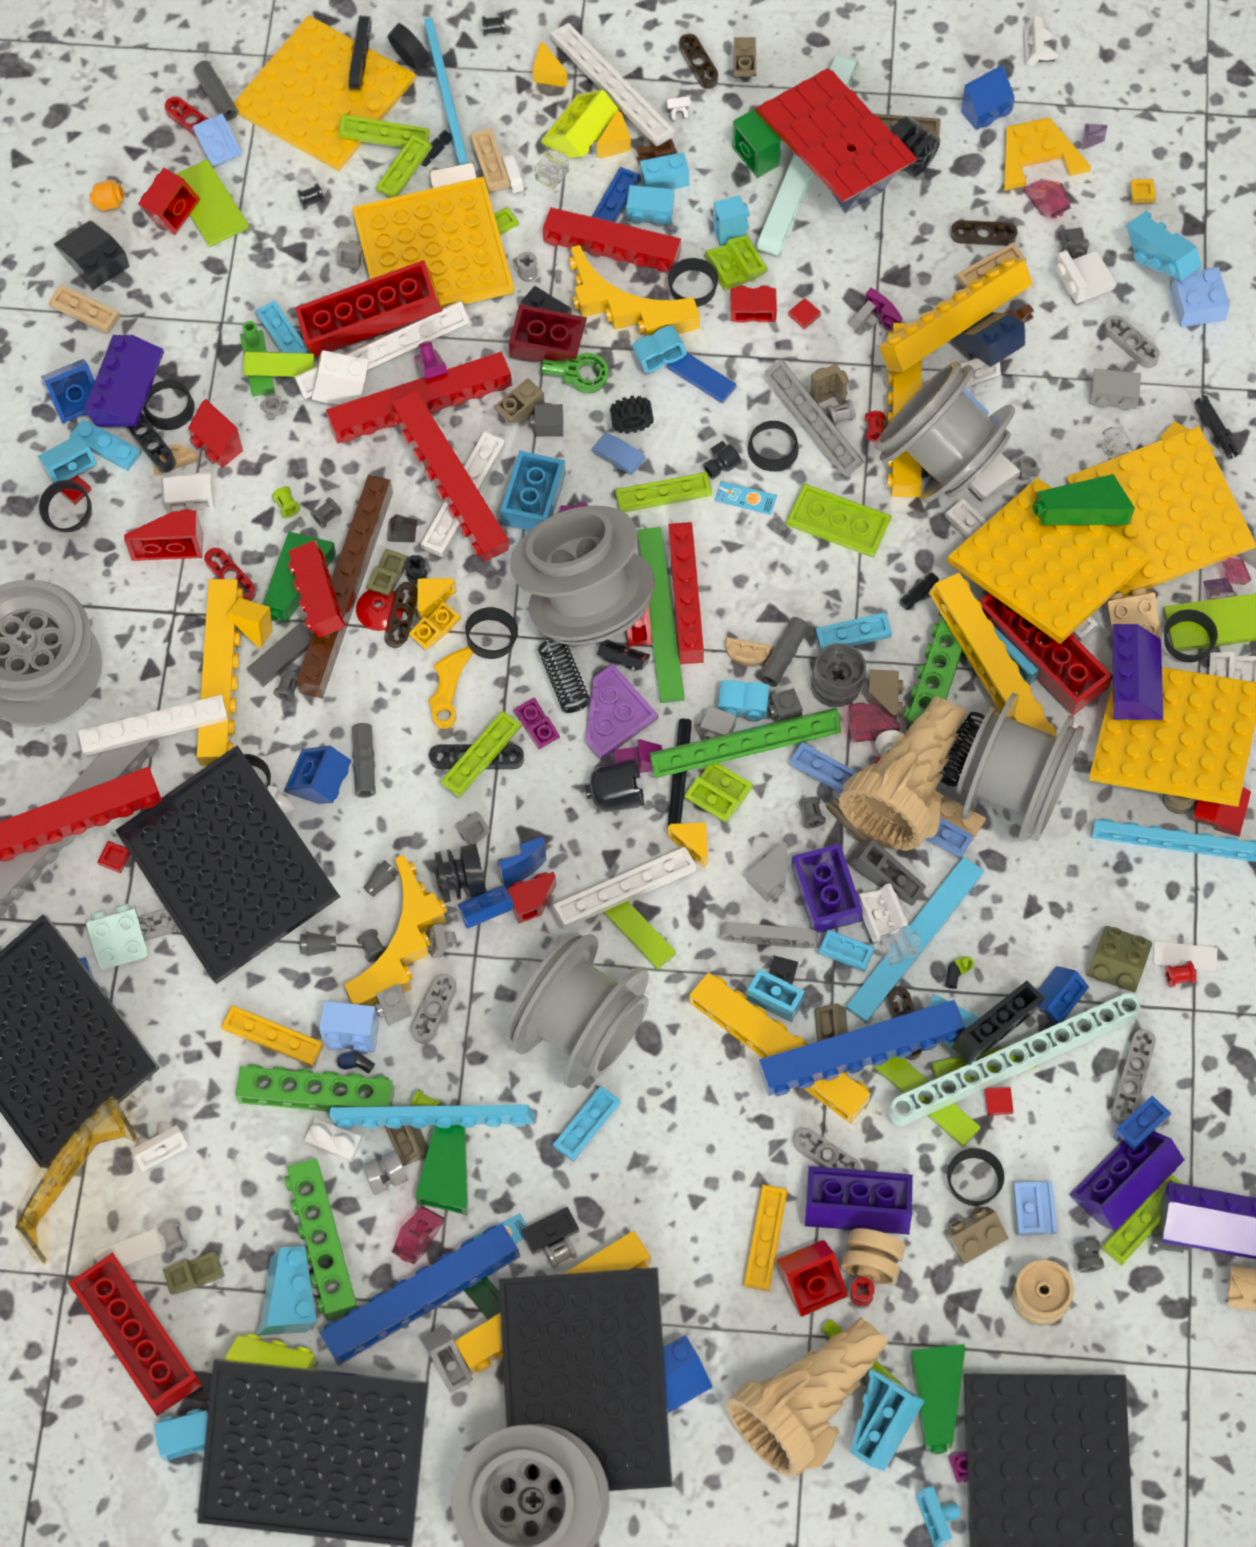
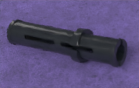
(1221, 435)

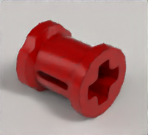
(874, 424)
(1180, 974)
(861, 1284)

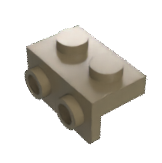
(829, 383)
(976, 1234)

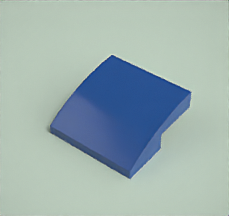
(521, 866)

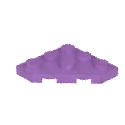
(615, 713)

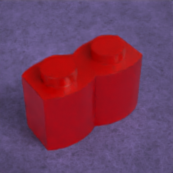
(753, 304)

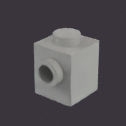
(716, 723)
(392, 1005)

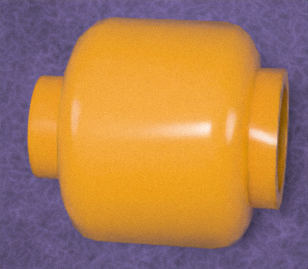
(107, 195)

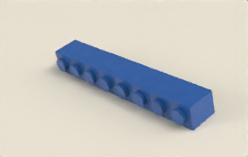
(861, 1048)
(419, 1294)

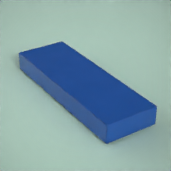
(616, 195)
(703, 377)

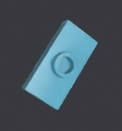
(846, 950)

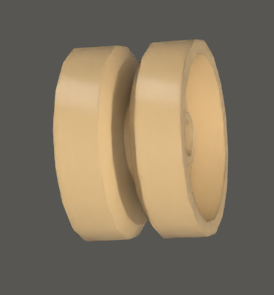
(873, 1256)
(1050, 1279)

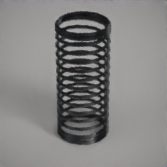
(568, 700)
(952, 772)

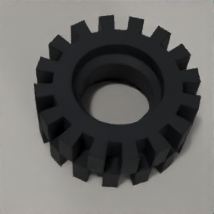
(631, 414)

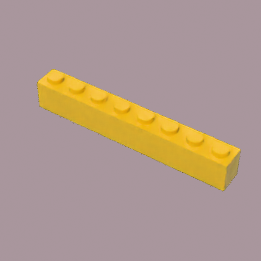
(955, 314)
(906, 472)
(986, 651)
(219, 667)
(769, 1038)
(485, 1342)

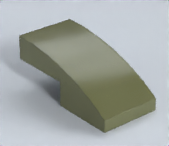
(387, 573)
(194, 1273)

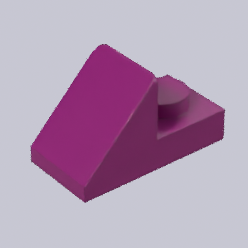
(639, 753)

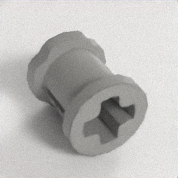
(527, 266)
(841, 412)
(173, 1237)
(560, 1252)

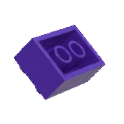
(826, 888)

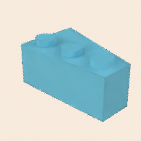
(1161, 249)
(288, 1294)
(884, 1420)

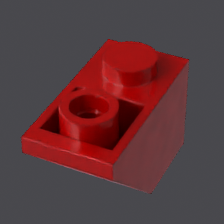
(532, 896)

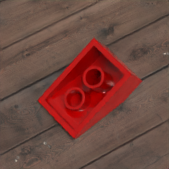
(168, 537)

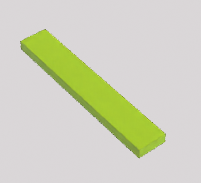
(950, 1118)

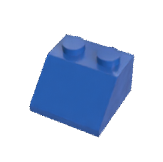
(987, 98)
(69, 389)
(318, 774)
(684, 1373)

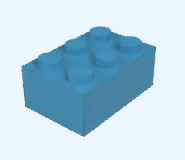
(532, 490)

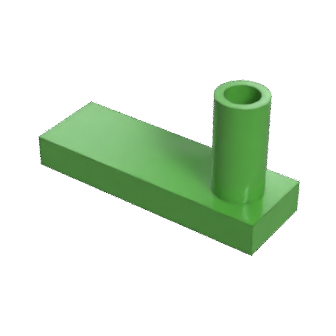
(254, 341)

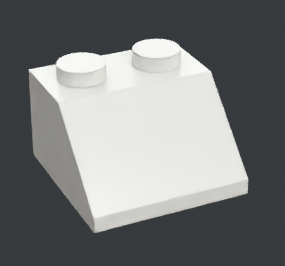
(339, 378)

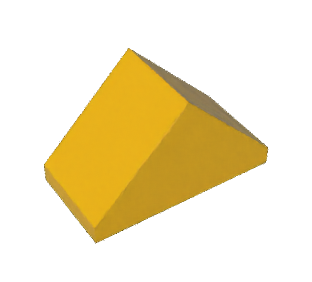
(548, 69)
(614, 138)
(432, 592)
(252, 620)
(693, 837)

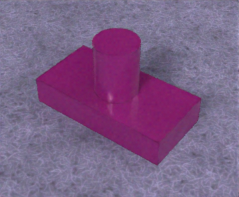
(429, 361)

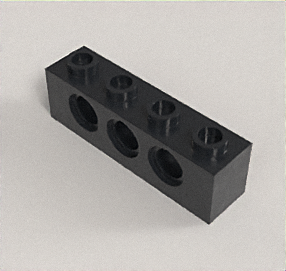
(998, 1022)

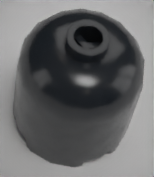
(615, 786)

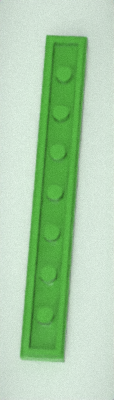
(662, 619)
(745, 742)

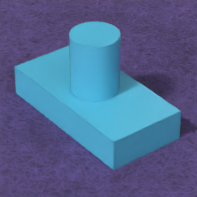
(937, 1516)

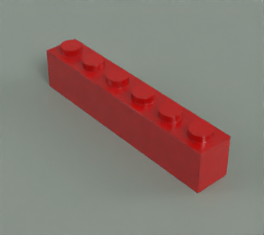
(611, 240)
(686, 593)

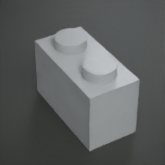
(1115, 389)

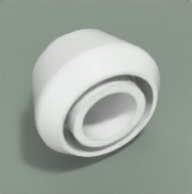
(886, 740)

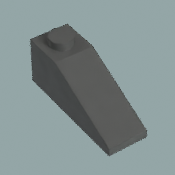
(882, 868)

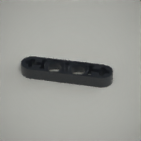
(360, 52)
(152, 436)
(446, 763)

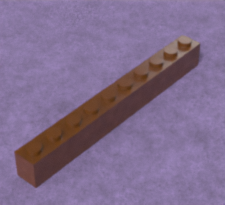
(347, 582)

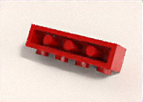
(316, 589)

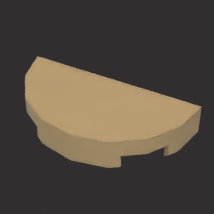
(183, 456)
(747, 652)

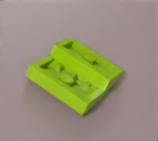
(736, 262)
(719, 791)

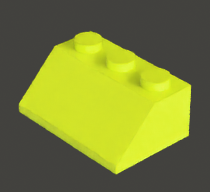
(581, 124)
(275, 1353)

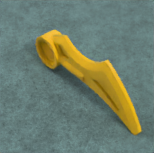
(449, 672)

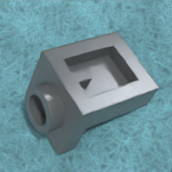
(1074, 242)

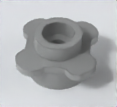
(271, 401)
(1027, 467)

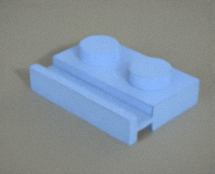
(217, 140)
(1034, 1208)

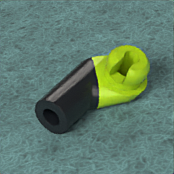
(957, 968)

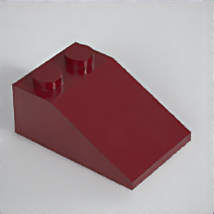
(545, 335)

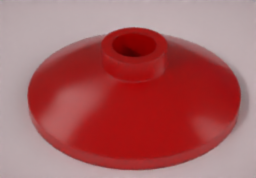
(375, 617)

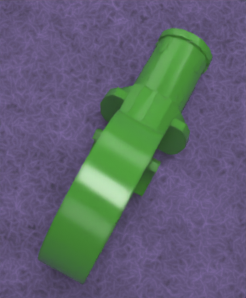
(570, 371)

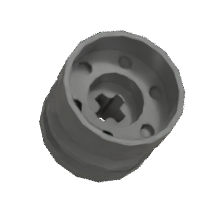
(838, 674)

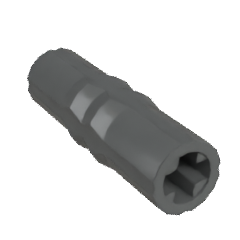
(215, 90)
(784, 651)
(363, 760)

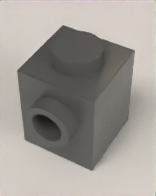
(547, 420)
(785, 705)

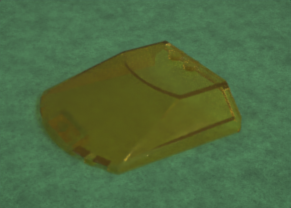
(102, 1125)

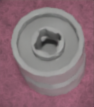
(394, 1172)

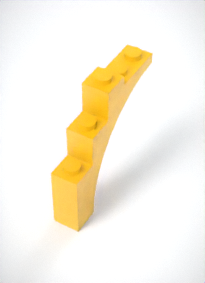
(624, 309)
(408, 945)

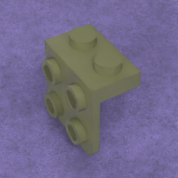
(1120, 958)

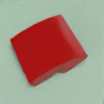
(1225, 817)

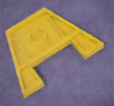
(1038, 143)

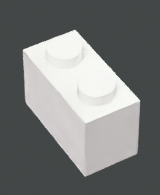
(189, 492)

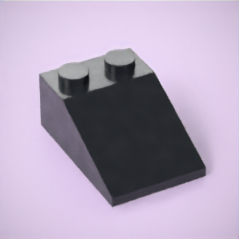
(93, 254)

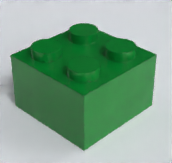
(756, 143)

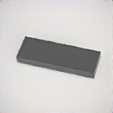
(280, 655)

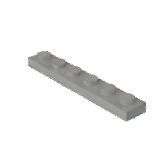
(814, 418)

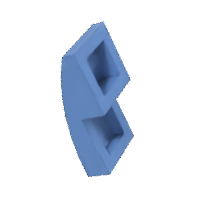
(619, 453)

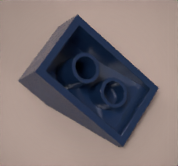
(993, 337)

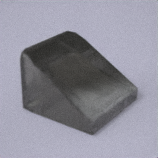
(401, 529)

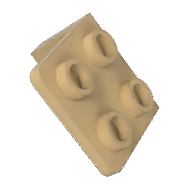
(1134, 609)

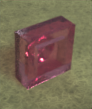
(1236, 571)

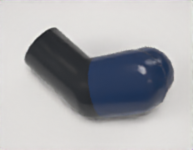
(353, 1060)

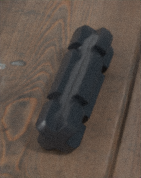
(437, 146)
(918, 591)

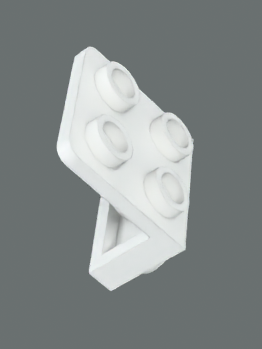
(1084, 276)

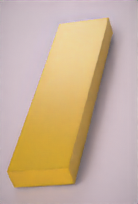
(272, 1036)
(765, 1238)

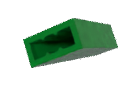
(1085, 503)
(281, 593)
(445, 1171)
(938, 1382)

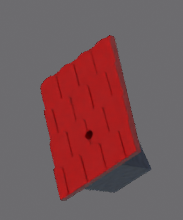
(837, 138)

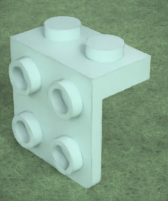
(116, 936)

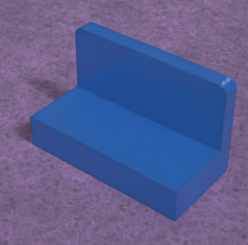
(485, 906)
(1061, 993)
(1142, 1123)

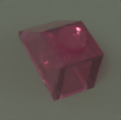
(1048, 198)
(868, 721)
(417, 1235)

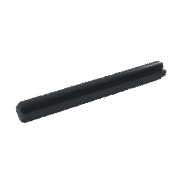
(679, 779)

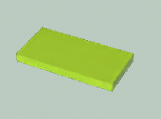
(216, 213)
(839, 520)
(1232, 616)

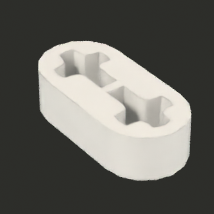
(513, 173)

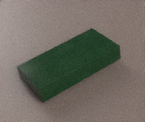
(485, 1297)

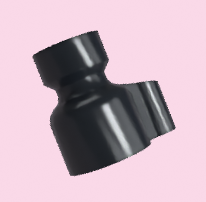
(725, 460)

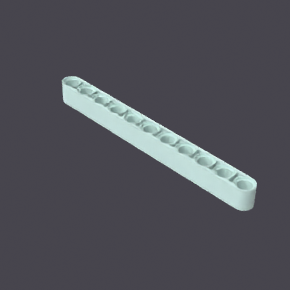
(796, 182)
(1008, 1068)

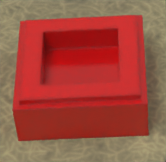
(804, 313)
(73, 495)
(114, 857)
(998, 1101)

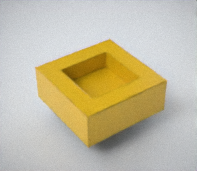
(1142, 191)

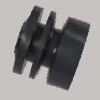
(920, 142)
(459, 873)

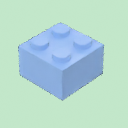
(1200, 297)
(349, 1027)

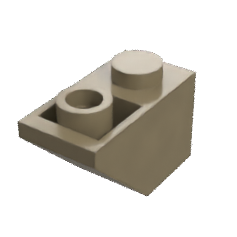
(744, 56)
(520, 402)
(884, 691)

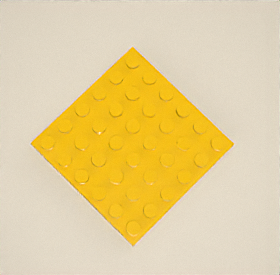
(307, 90)
(449, 230)
(1181, 508)
(1047, 571)
(1193, 751)

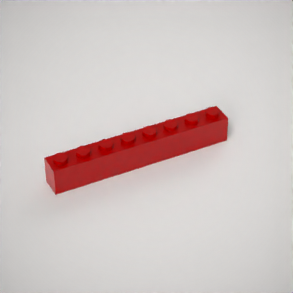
(452, 388)
(449, 476)
(77, 813)

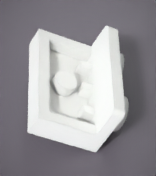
(881, 911)

